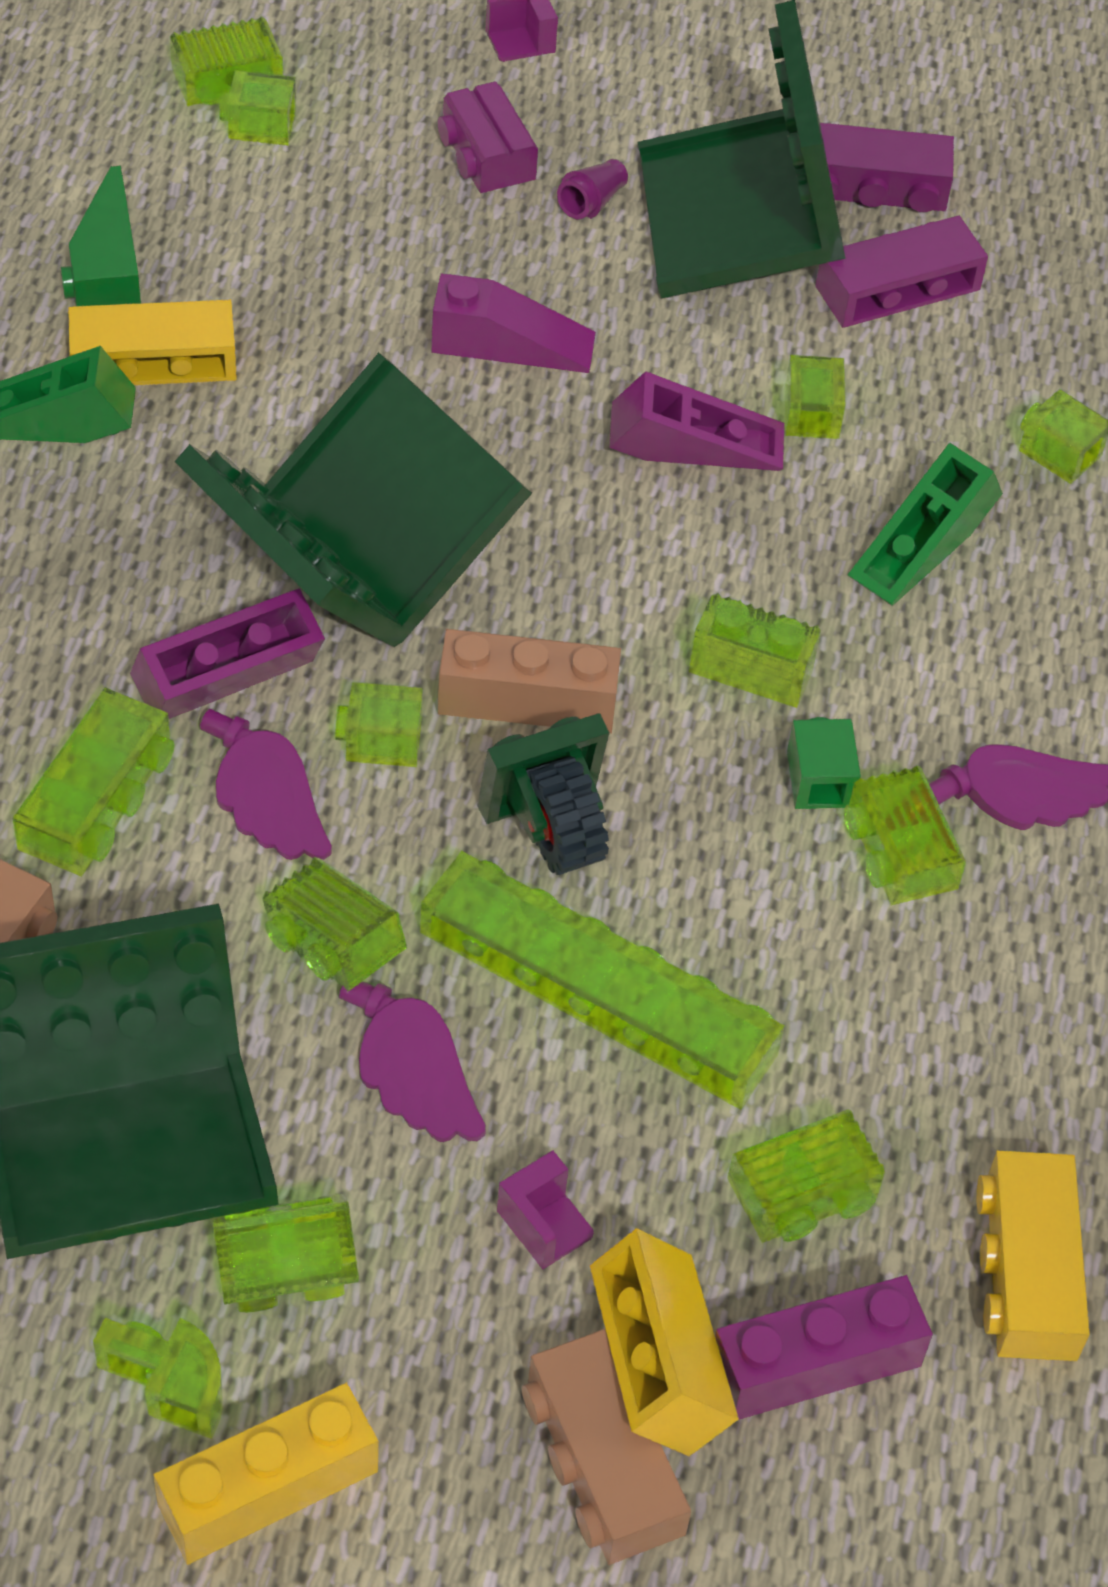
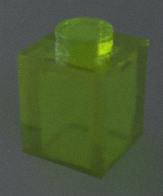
(259, 107)
(814, 397)
(1063, 435)
(381, 724)

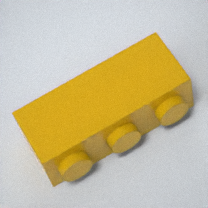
(160, 339)
(1033, 1256)
(663, 1343)
(266, 1473)

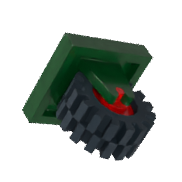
(552, 790)

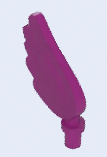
(1025, 785)
(266, 788)
(414, 1064)

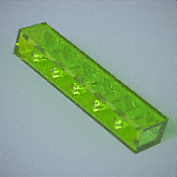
(602, 978)

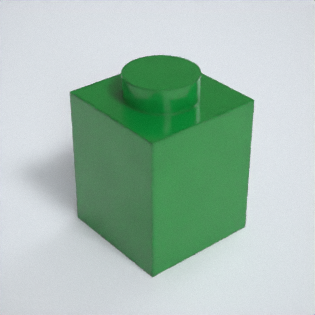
(822, 762)

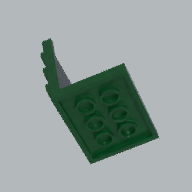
(747, 190)
(372, 503)
(123, 1084)

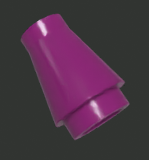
(591, 188)

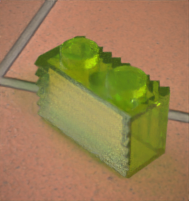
(208, 58)
(754, 650)
(904, 836)
(332, 924)
(806, 1177)
(285, 1252)

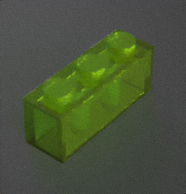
(94, 782)

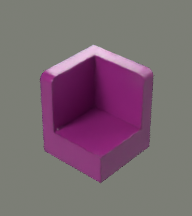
(521, 28)
(540, 1212)

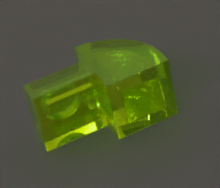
(178, 1374)

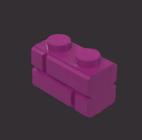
(487, 137)

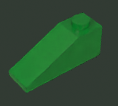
(103, 250)
(67, 400)
(928, 524)

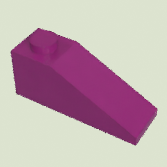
(498, 324)
(685, 426)

